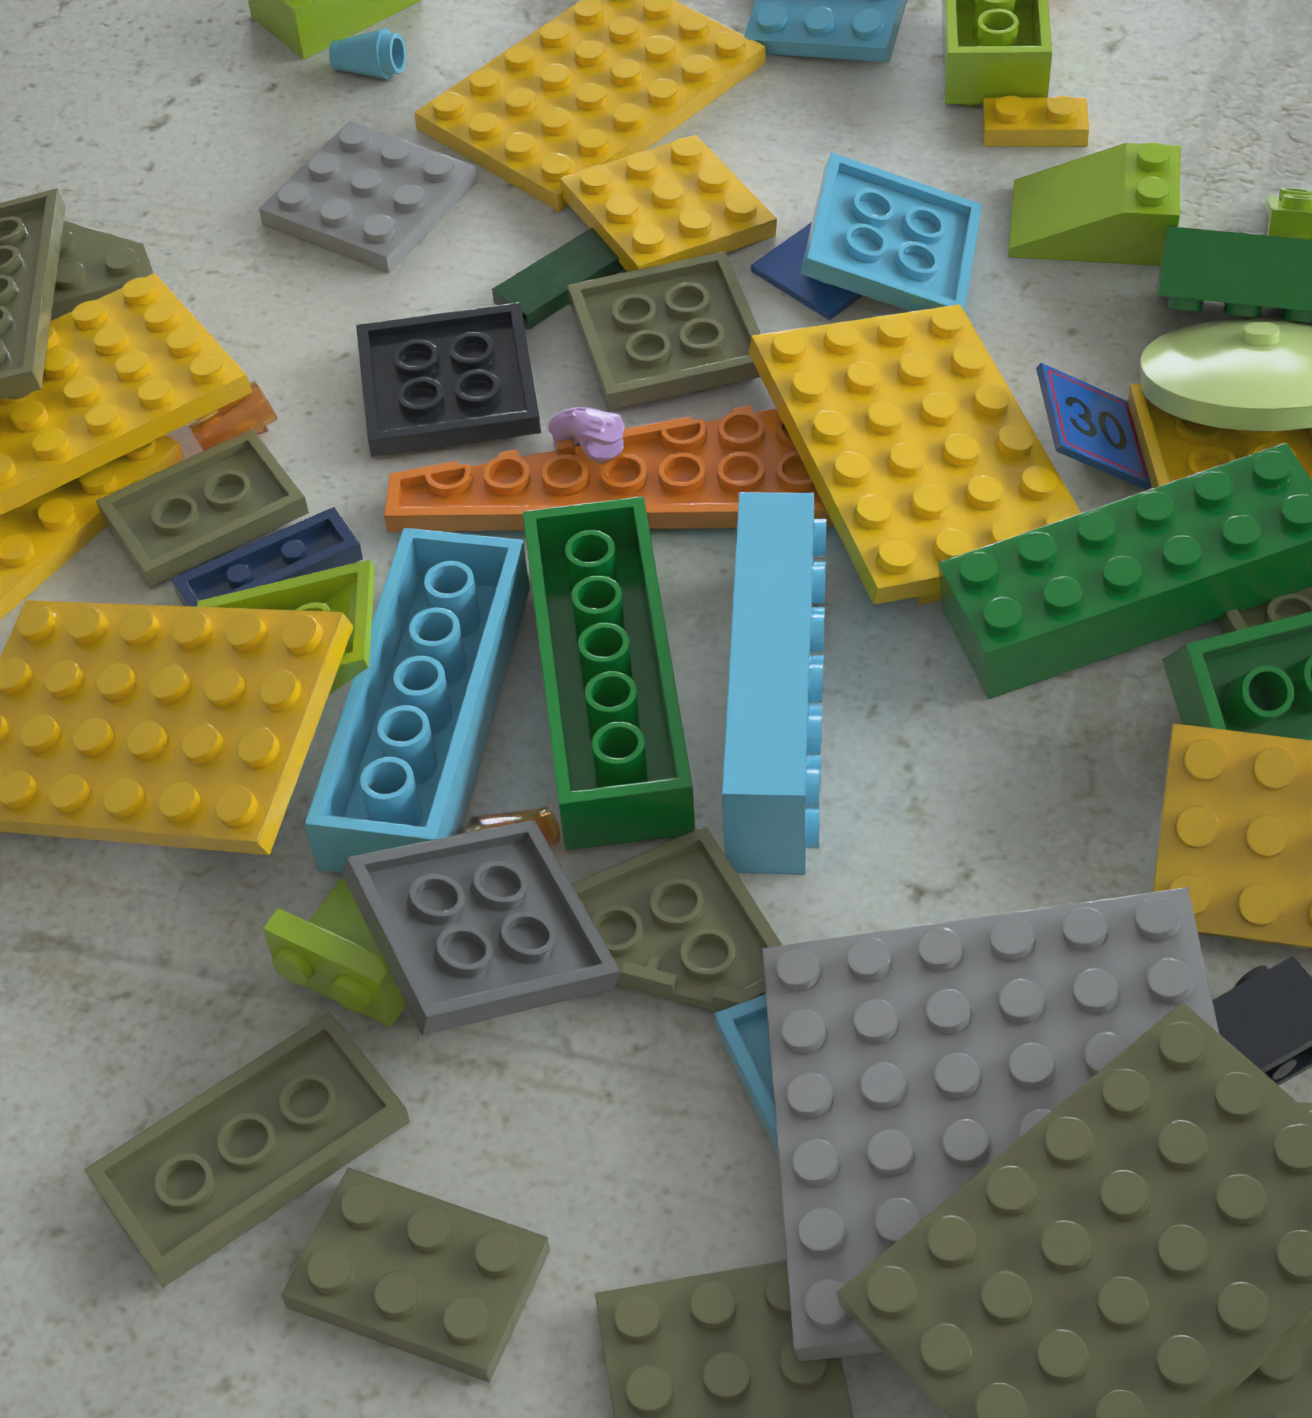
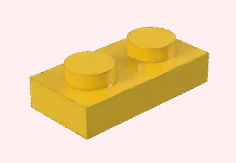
(1035, 121)

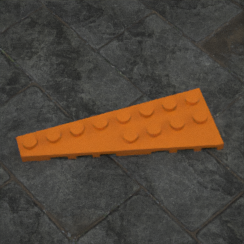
(679, 465)

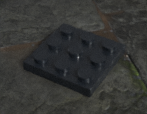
(447, 379)

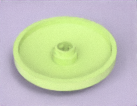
(1233, 374)

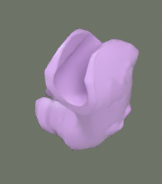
(593, 429)

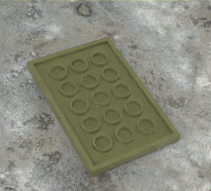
(1115, 1251)

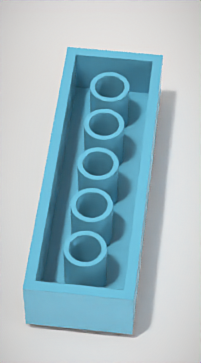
(773, 677)
(427, 700)

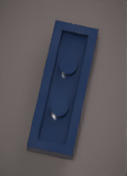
(295, 551)

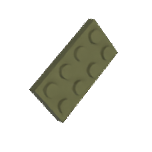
(246, 1148)

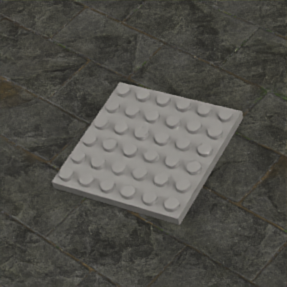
(933, 1053)

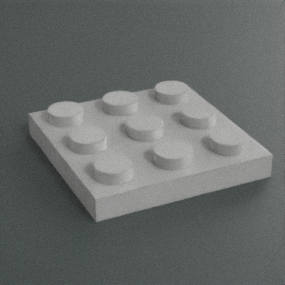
(368, 196)

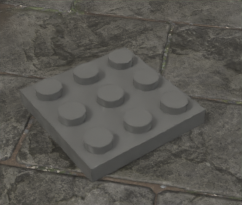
(479, 926)

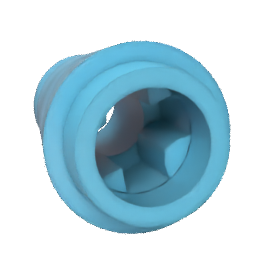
(370, 54)

